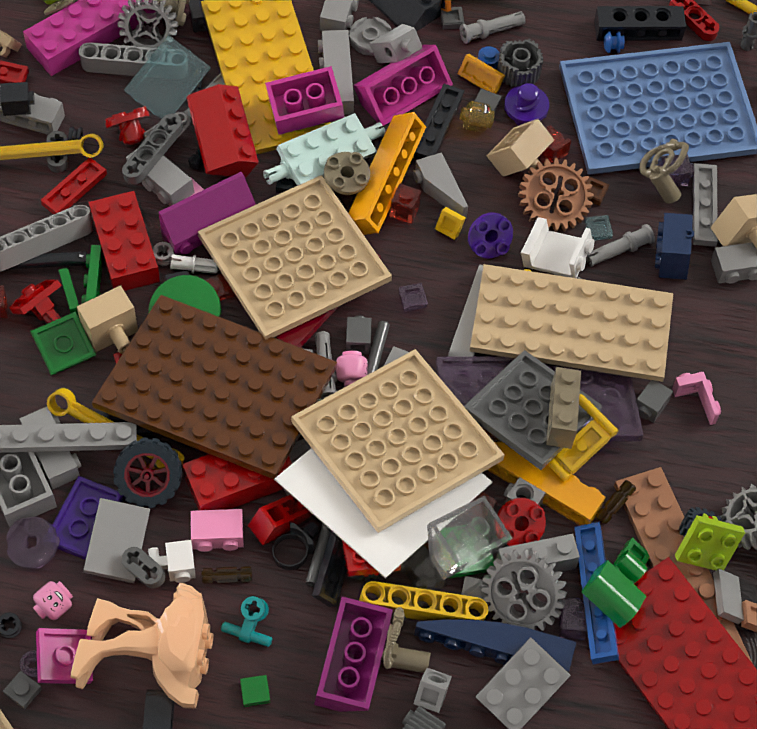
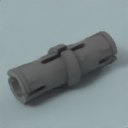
(749, 33)

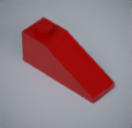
(275, 518)

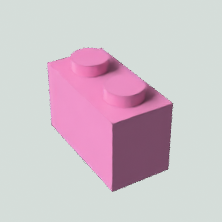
(217, 529)

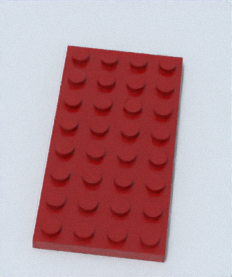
(686, 657)

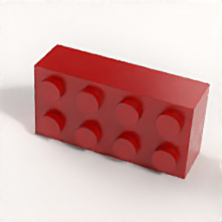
(124, 241)
(224, 485)

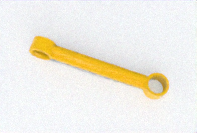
(49, 149)
(86, 415)

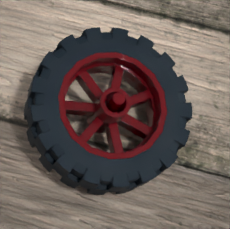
(141, 496)

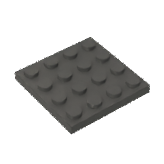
(517, 409)

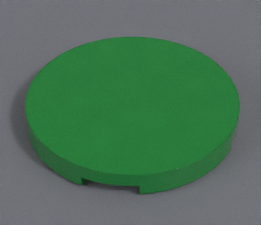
(190, 291)

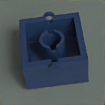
(674, 245)

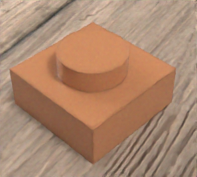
(750, 615)

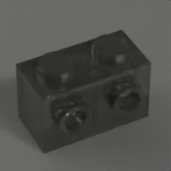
(422, 571)

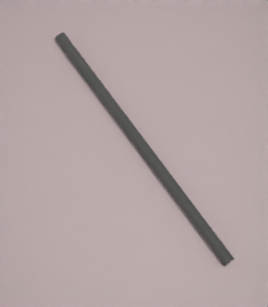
(323, 538)

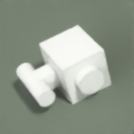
(178, 561)

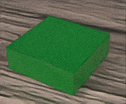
(255, 690)

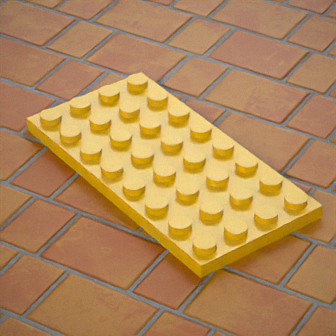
(256, 46)

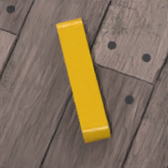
(434, 599)

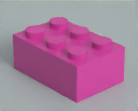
(305, 100)

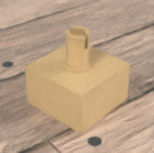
(520, 148)
(738, 222)
(108, 320)

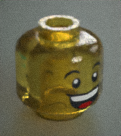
(477, 116)

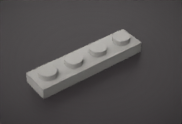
(704, 204)

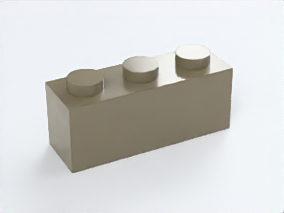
(563, 407)

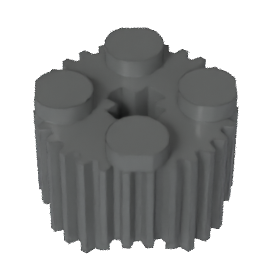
(520, 62)

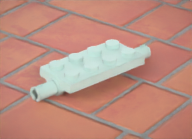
(307, 154)

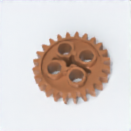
(575, 201)

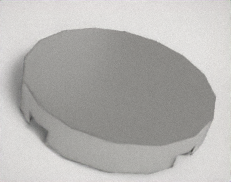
(365, 31)

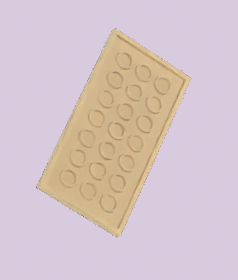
(573, 322)

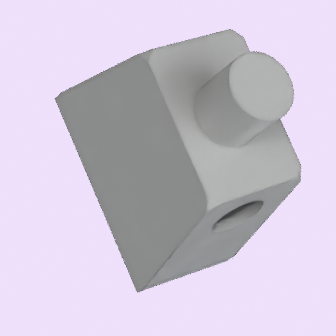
(401, 43)

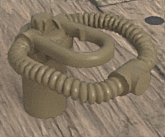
(660, 175)
(401, 657)

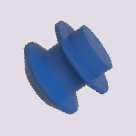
(613, 42)
(489, 56)

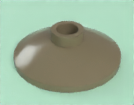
(57, 6)

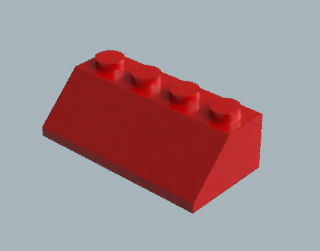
(222, 131)

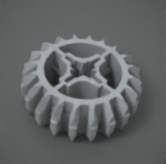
(153, 31)
(741, 513)

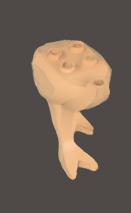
(173, 643)

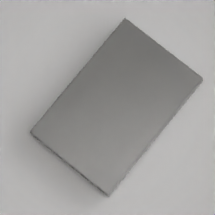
(114, 531)

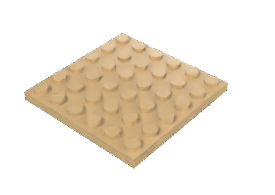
(294, 257)
(397, 440)

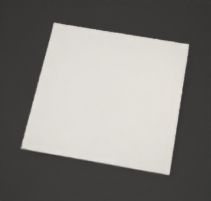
(385, 551)

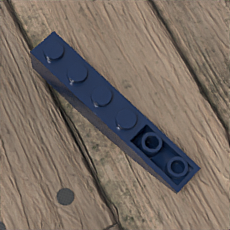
(493, 639)

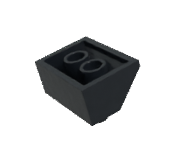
(409, 12)

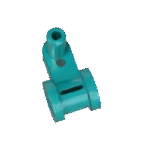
(247, 631)

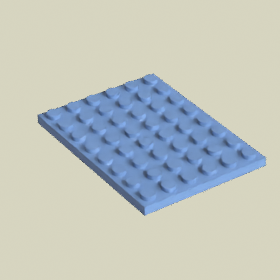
(649, 97)

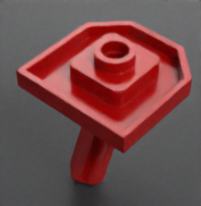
(37, 300)

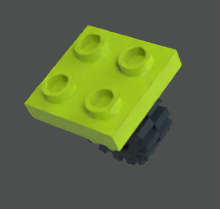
(707, 539)

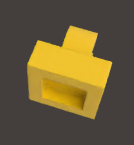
(450, 223)

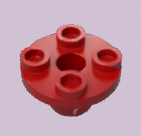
(129, 125)
(523, 520)

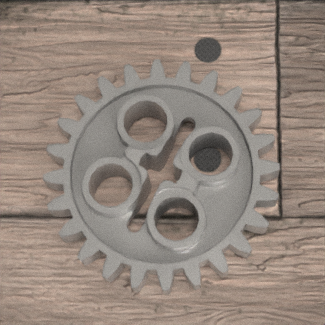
(545, 582)

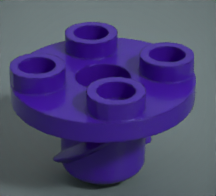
(526, 104)
(490, 235)

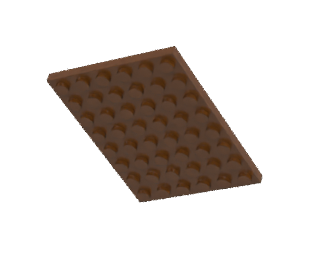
(215, 386)

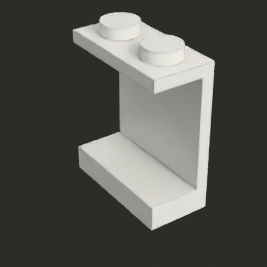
(556, 251)

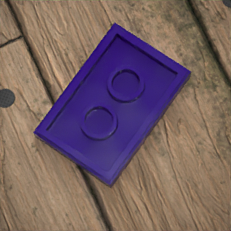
(78, 514)

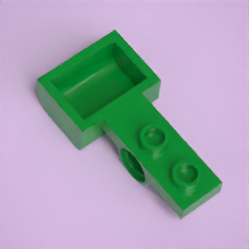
(613, 584)

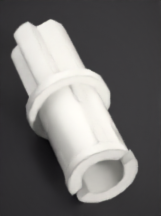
(193, 264)

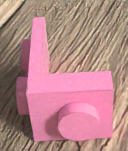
(697, 382)

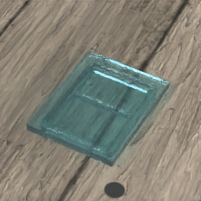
(167, 78)

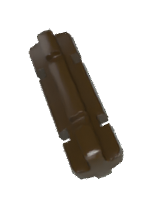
(615, 502)
(226, 574)

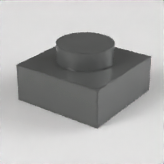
(22, 690)

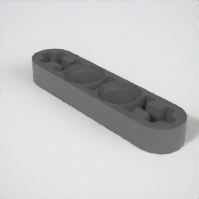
(149, 147)

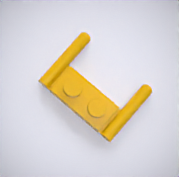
(586, 442)

